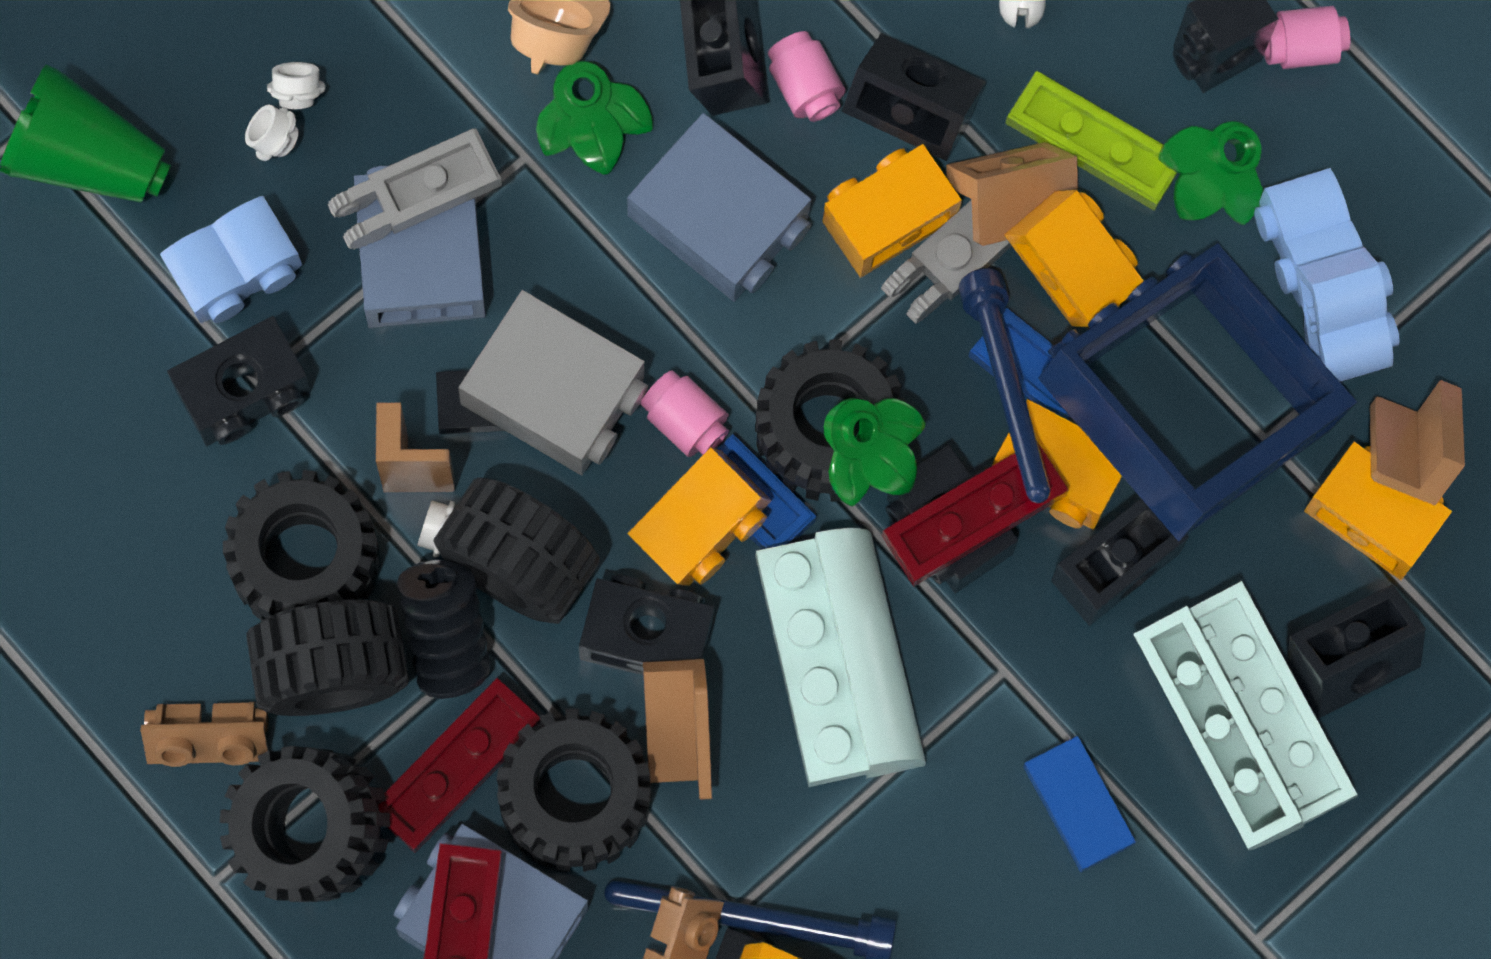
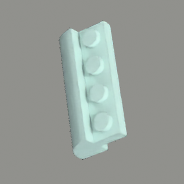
(840, 657)
(1245, 716)

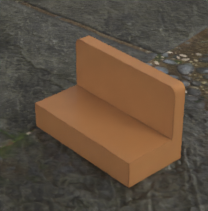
(1011, 185)
(1419, 449)
(403, 468)
(678, 723)

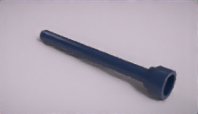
(985, 299)
(868, 938)

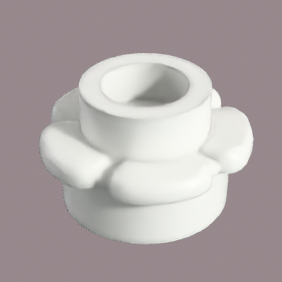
(295, 84)
(272, 132)
(435, 518)

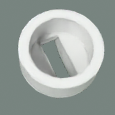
(1030, 8)

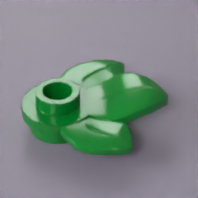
(595, 125)
(1208, 177)
(878, 453)

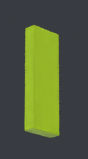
(1097, 138)

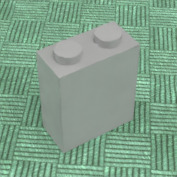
(554, 384)

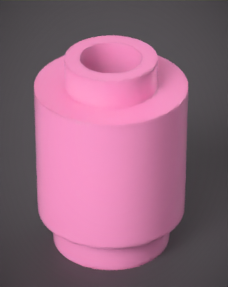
(1308, 38)
(806, 76)
(685, 414)

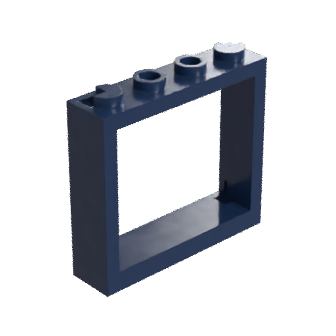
(1262, 336)

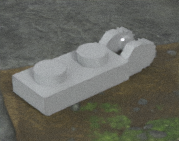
(418, 188)
(945, 261)

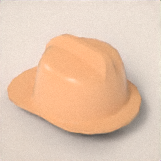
(555, 29)

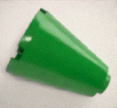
(81, 144)

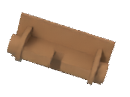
(178, 737)
(685, 925)

